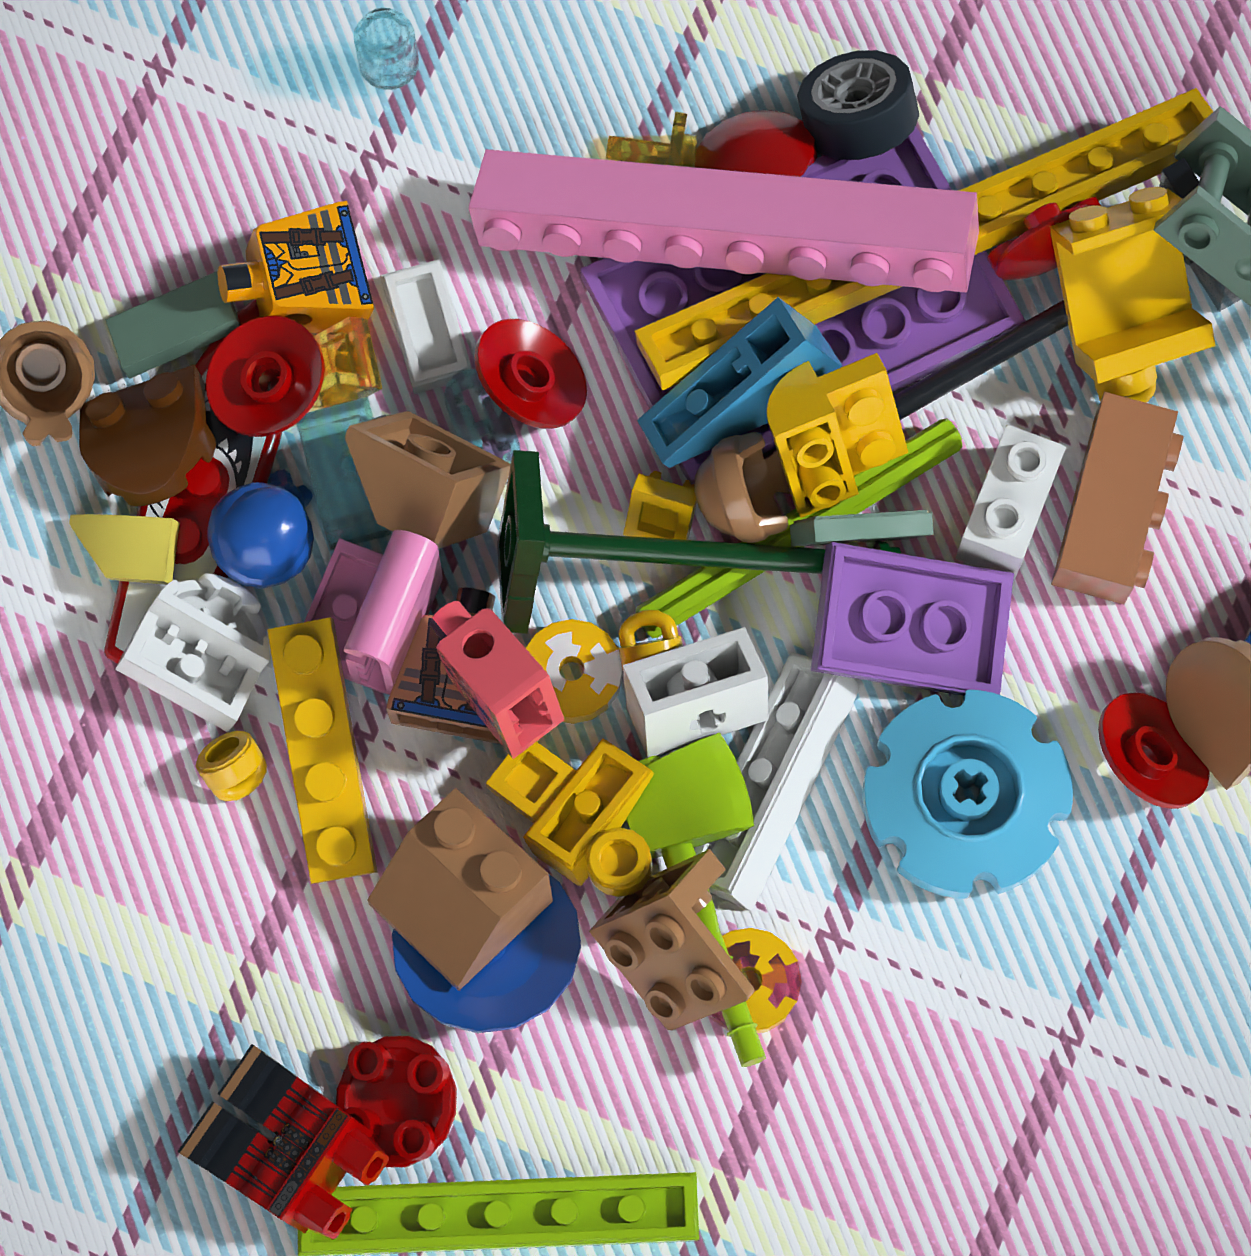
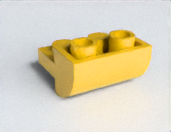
(833, 429)

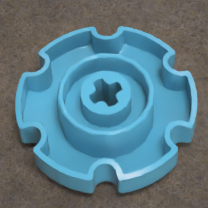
(976, 744)

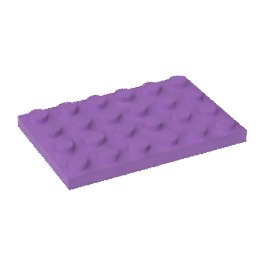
(907, 327)

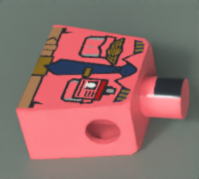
(496, 676)

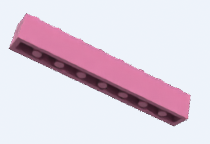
(726, 220)

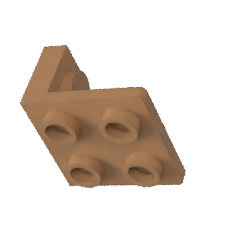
(669, 949)

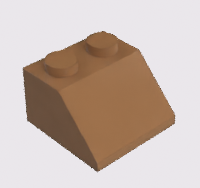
(426, 478)
(460, 889)

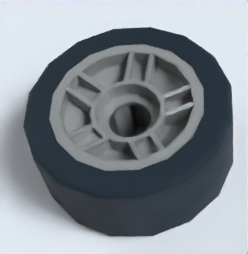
(858, 104)

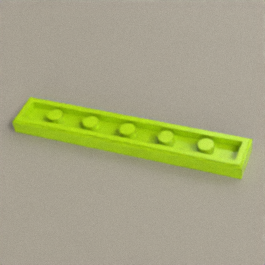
(512, 1215)

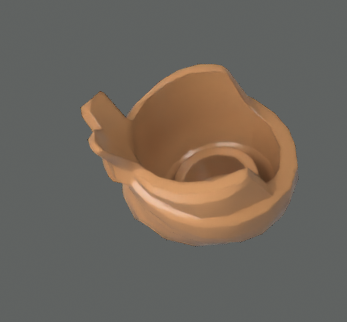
(44, 378)
(739, 488)

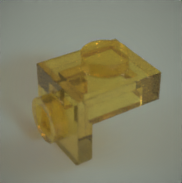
(678, 153)
(348, 362)

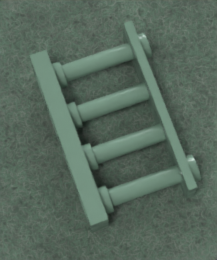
(1201, 224)

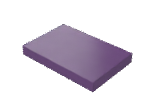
(911, 620)

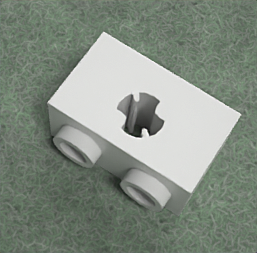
(1010, 501)
(696, 692)

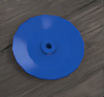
(513, 986)

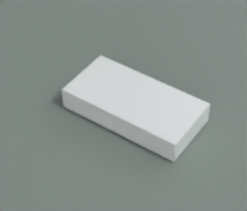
(426, 325)

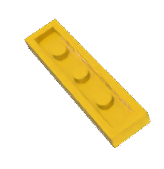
(322, 750)

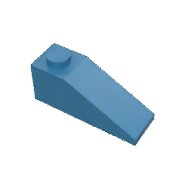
(734, 384)

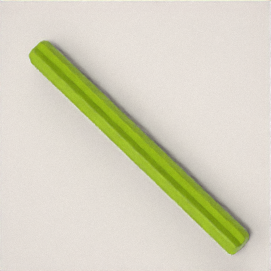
(712, 583)

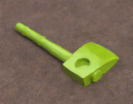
(687, 804)

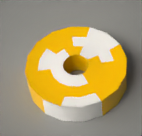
(594, 651)

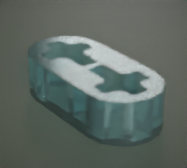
(463, 424)

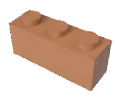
(1118, 499)

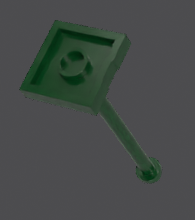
(528, 542)

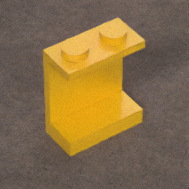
(1126, 288)

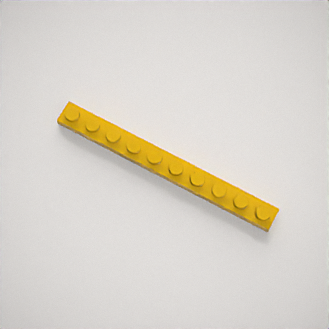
(1079, 170)

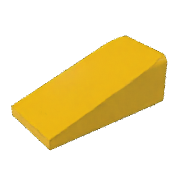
(589, 803)

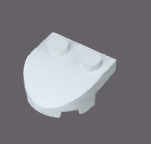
(200, 647)

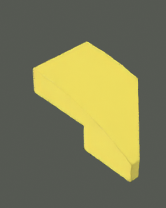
(129, 546)

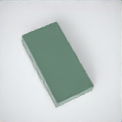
(171, 325)
(861, 528)

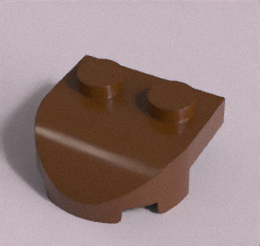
(147, 436)

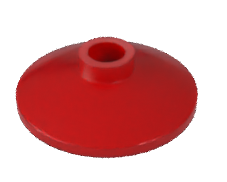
(249, 361)
(530, 373)
(1150, 752)

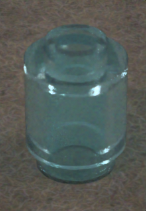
(386, 49)

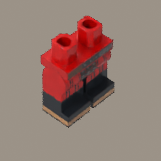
(303, 1161)

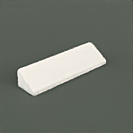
(779, 772)

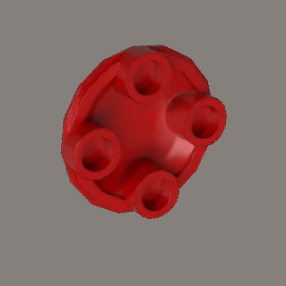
(758, 144)
(1033, 250)
(400, 1094)

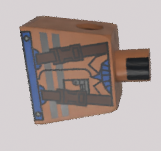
(423, 691)

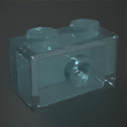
(333, 474)

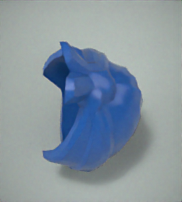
(262, 531)

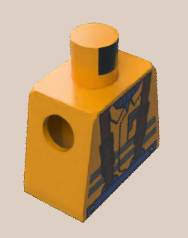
(303, 269)

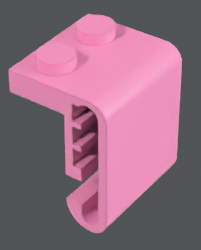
(378, 604)

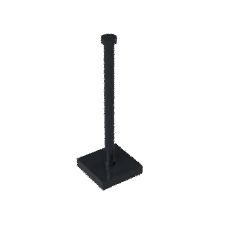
(1178, 179)

